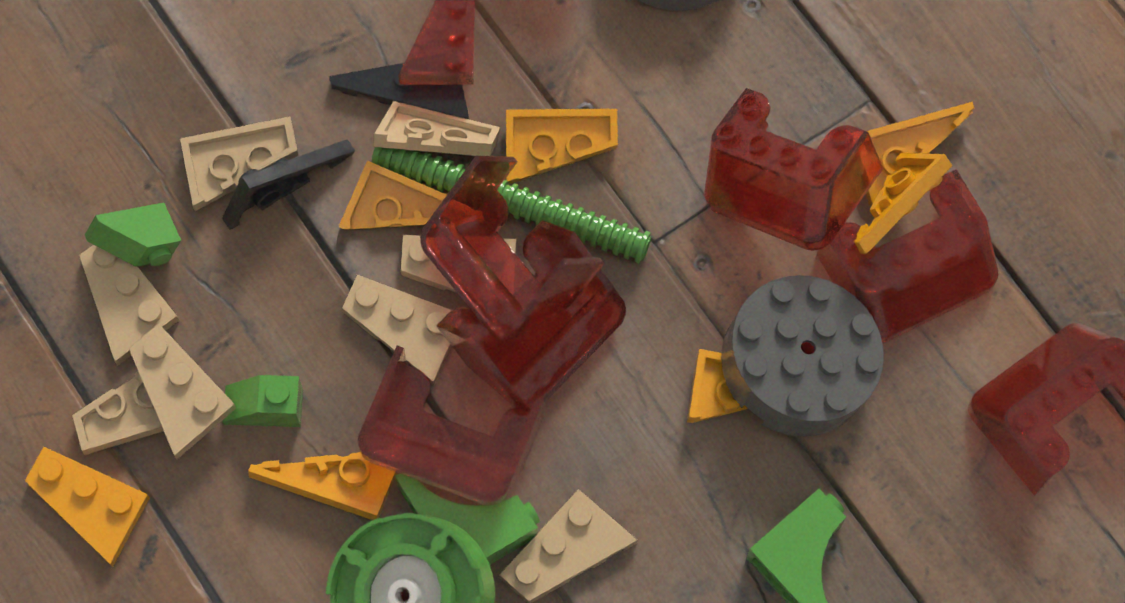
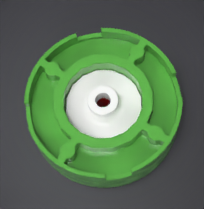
(410, 562)

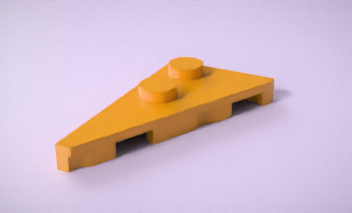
(913, 136)
(901, 194)
(389, 200)
(709, 390)
(332, 479)

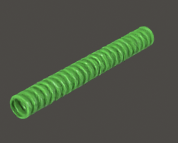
(522, 202)

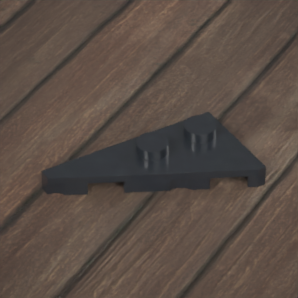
(384, 85)
(281, 179)

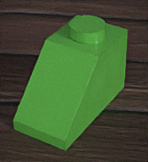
(136, 234)
(266, 401)

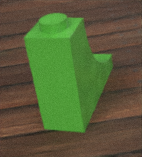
(495, 528)
(795, 548)

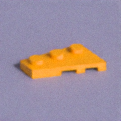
(556, 138)
(89, 501)

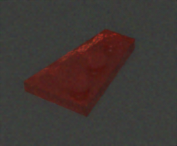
(443, 47)

